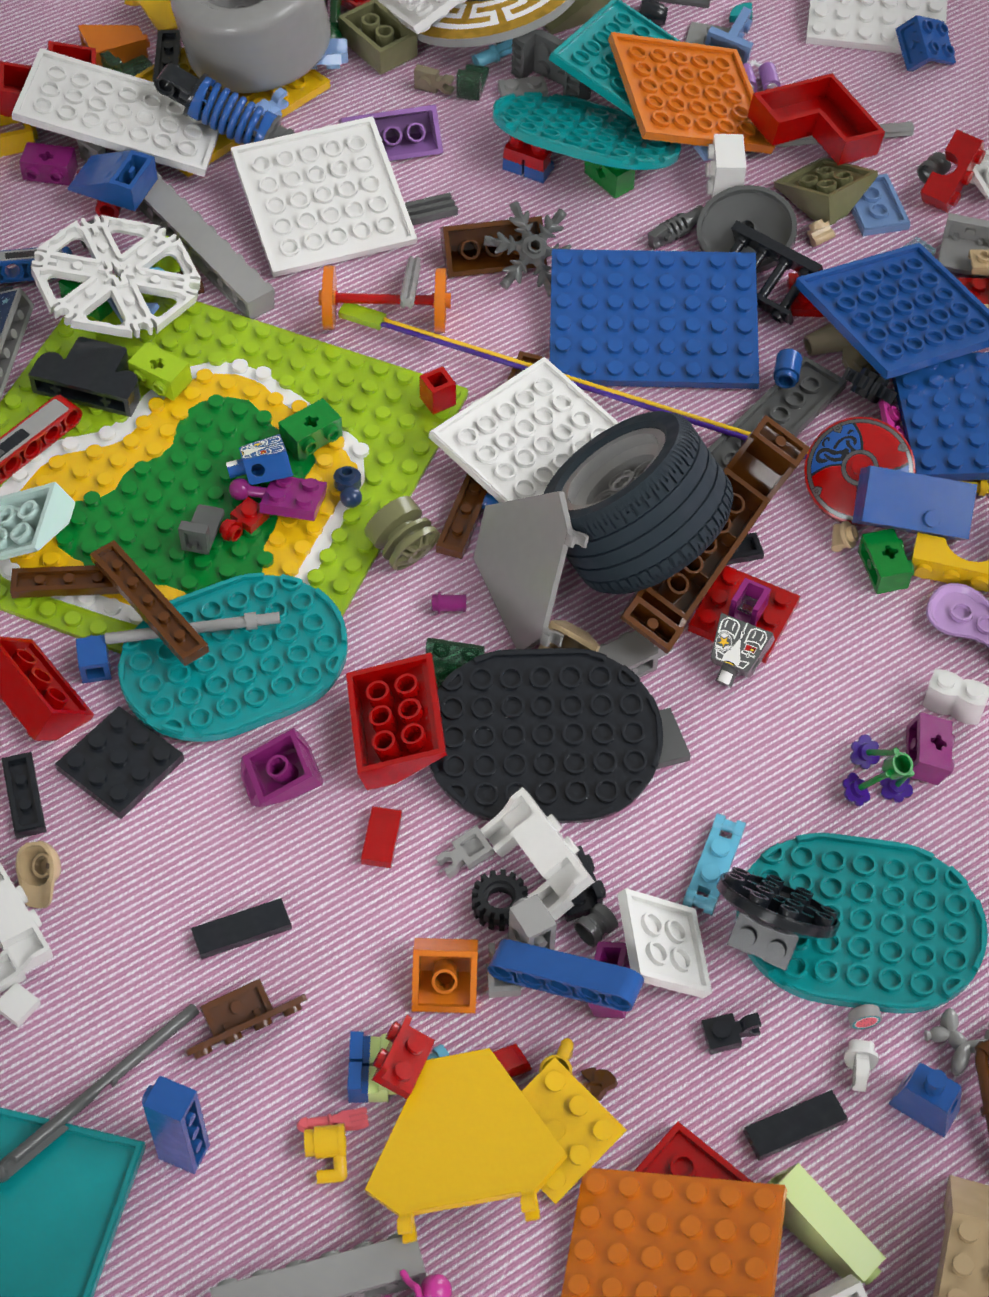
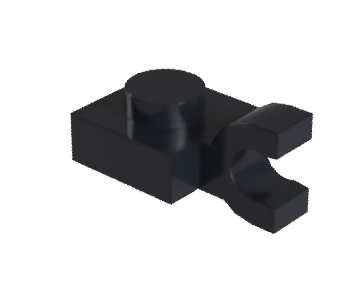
(725, 1034)

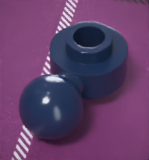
(348, 482)

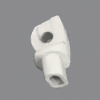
(861, 1059)

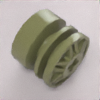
(402, 533)

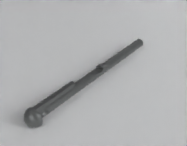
(56, 1126)

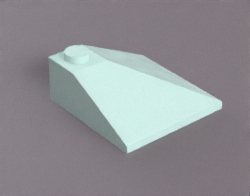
(32, 518)

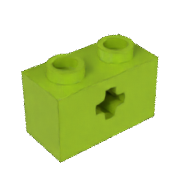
(160, 371)

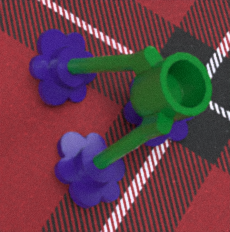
(895, 776)

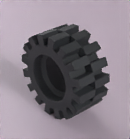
(495, 884)

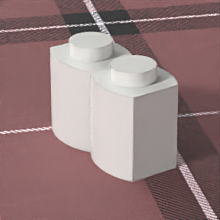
(956, 697)

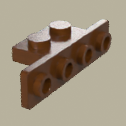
(238, 1011)

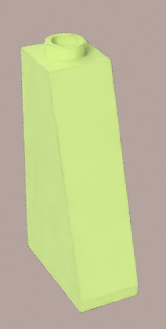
(826, 1228)

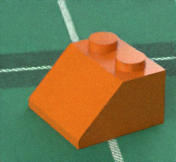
(444, 975)

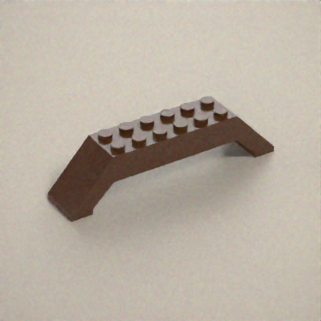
(756, 476)

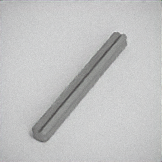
(410, 282)

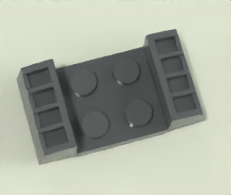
(531, 55)

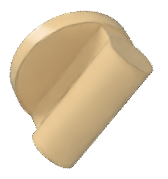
(820, 232)
(844, 536)

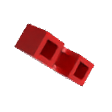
(944, 190)

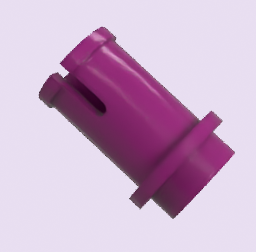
(444, 602)

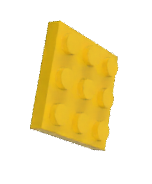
(575, 1120)

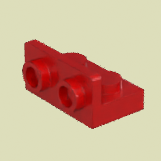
(403, 1058)

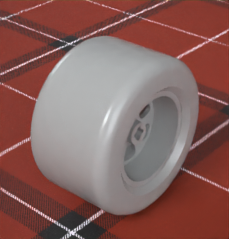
(253, 42)

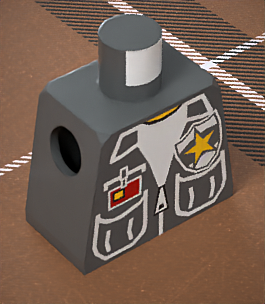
(738, 648)

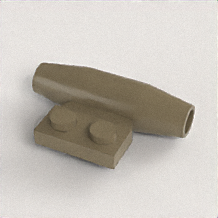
(830, 340)

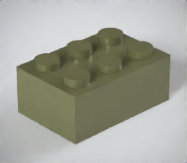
(378, 36)

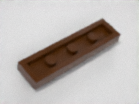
(59, 582)

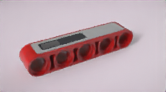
(36, 434)

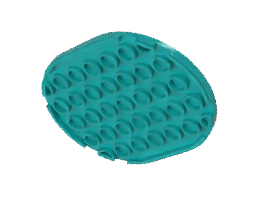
(581, 131)
(246, 673)
(905, 928)

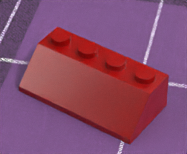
(38, 691)

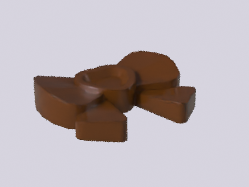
(599, 1081)

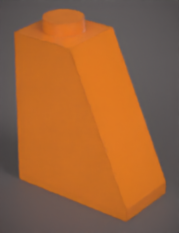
(121, 40)

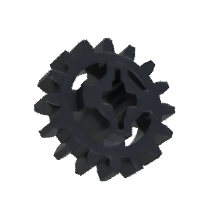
(869, 385)

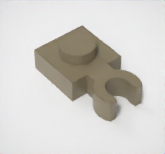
(429, 80)

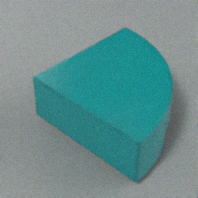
(737, 9)

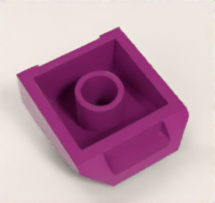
(280, 770)

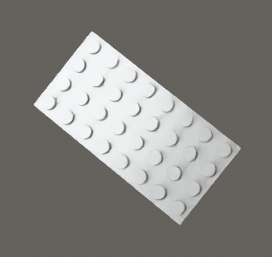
(112, 112)

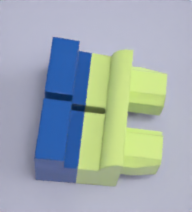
(360, 1073)

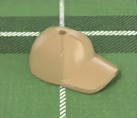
(37, 871)

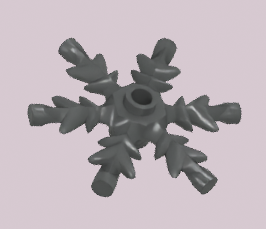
(523, 247)

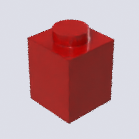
(437, 390)

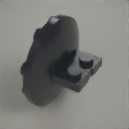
(773, 916)

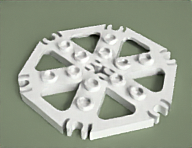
(101, 284)

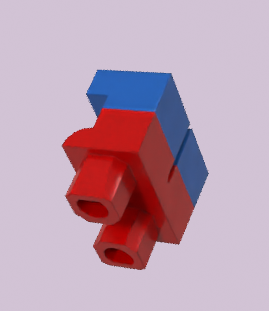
(527, 159)

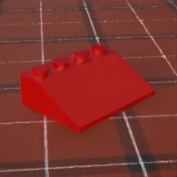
(395, 720)

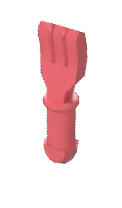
(353, 1119)

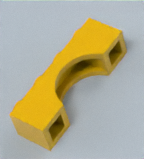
(937, 562)

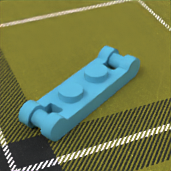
(714, 861)

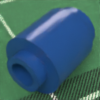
(787, 368)

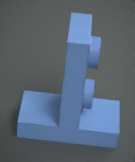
(735, 37)

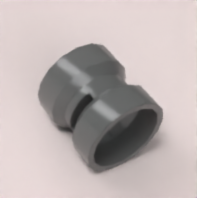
(937, 163)
(596, 924)

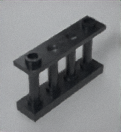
(786, 259)

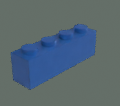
(176, 1123)

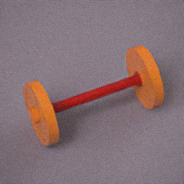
(329, 299)

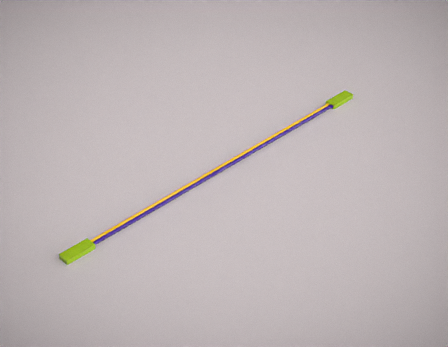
(377, 320)

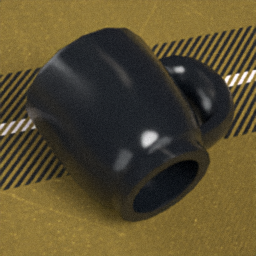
(654, 11)

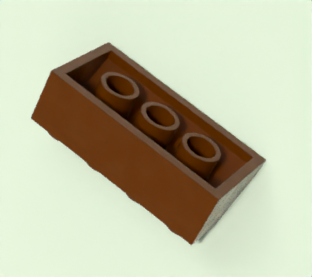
(467, 255)

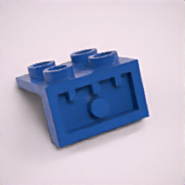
(924, 41)

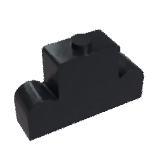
(91, 376)

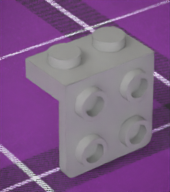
(959, 237)

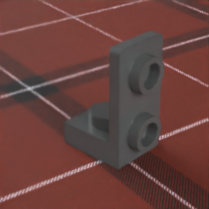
(201, 531)

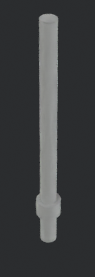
(249, 621)

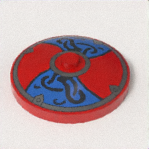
(841, 452)

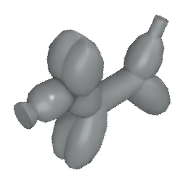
(948, 1031)

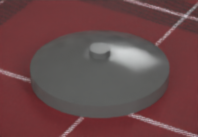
(752, 206)

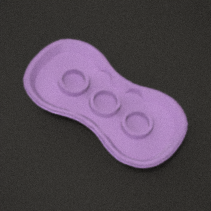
(960, 612)

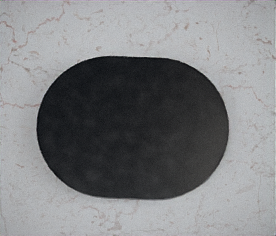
(548, 721)

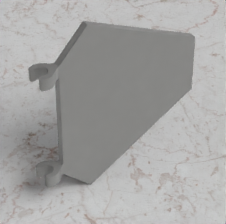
(522, 562)

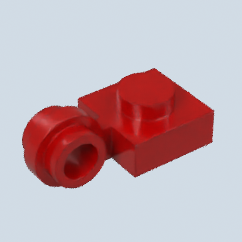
(244, 516)

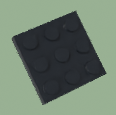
(119, 762)

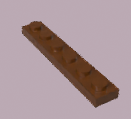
(149, 603)

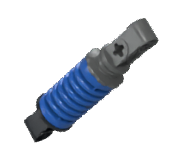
(217, 108)

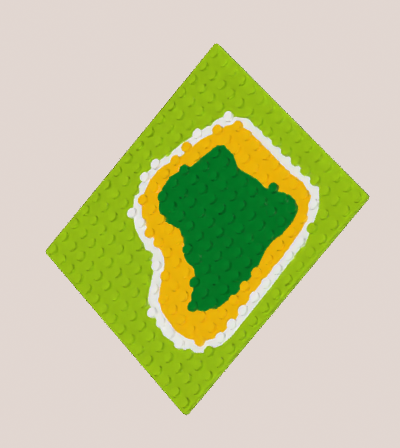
(155, 468)

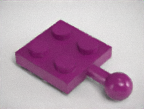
(285, 496)

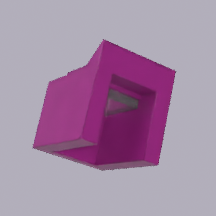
(749, 601)

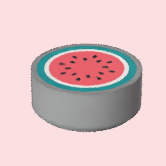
(864, 1017)

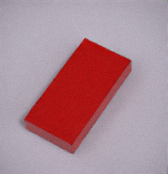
(381, 837)

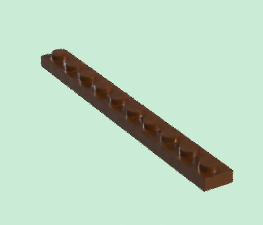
(469, 501)

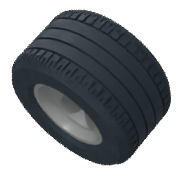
(645, 501)

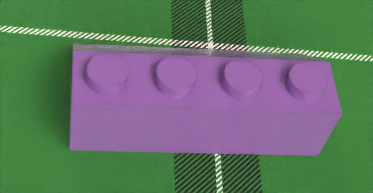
(407, 131)

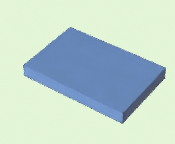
(880, 209)

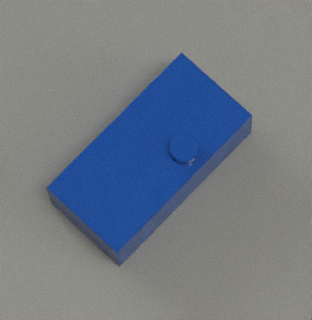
(914, 503)

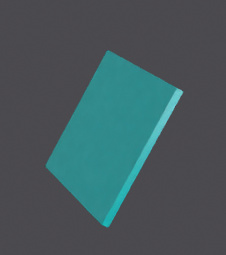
(62, 1208)

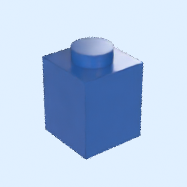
(93, 659)

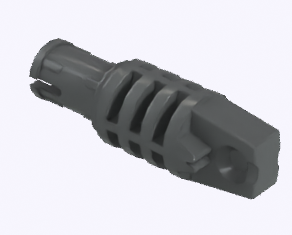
(673, 228)

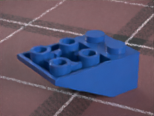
(117, 178)

